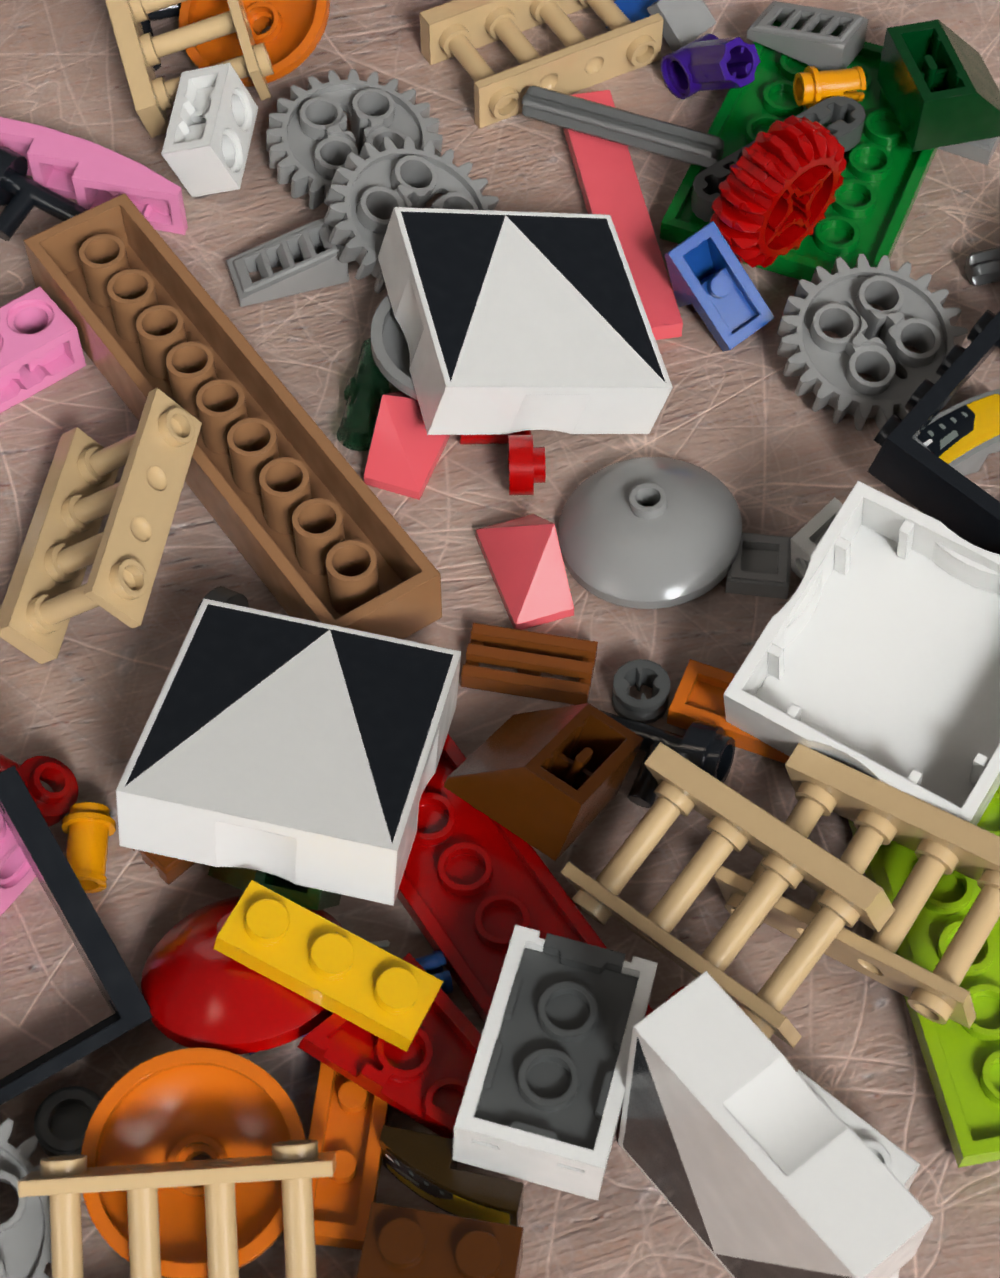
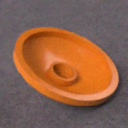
(289, 42)
(181, 1109)

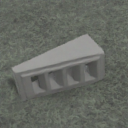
(822, 35)
(307, 244)

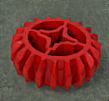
(779, 190)

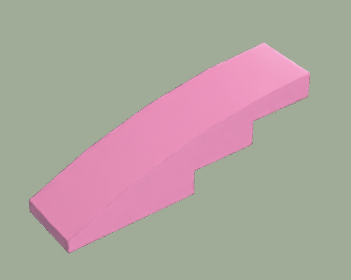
(94, 173)

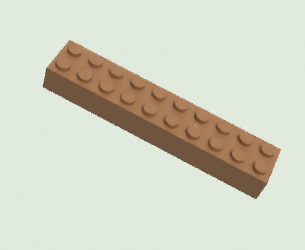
(259, 456)

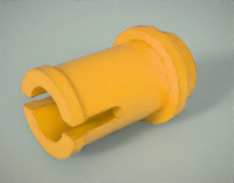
(815, 86)
(87, 843)

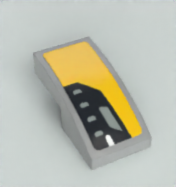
(965, 432)

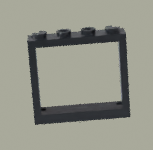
(923, 476)
(84, 929)

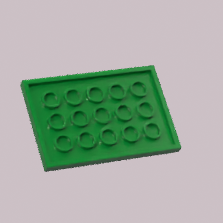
(878, 177)

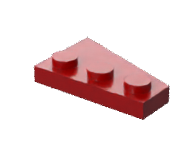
(423, 1081)

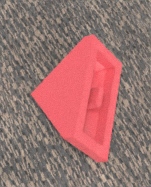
(400, 449)
(527, 570)

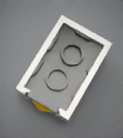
(553, 1063)

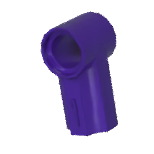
(709, 65)

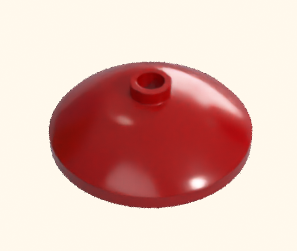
(216, 1001)

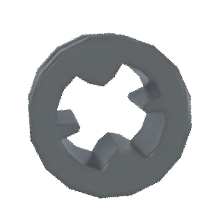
(640, 673)

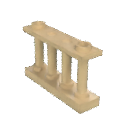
(465, 25)
(142, 52)
(67, 522)
(940, 844)
(787, 862)
(291, 1162)

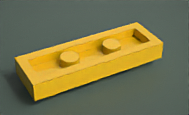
(328, 965)

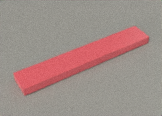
(613, 189)

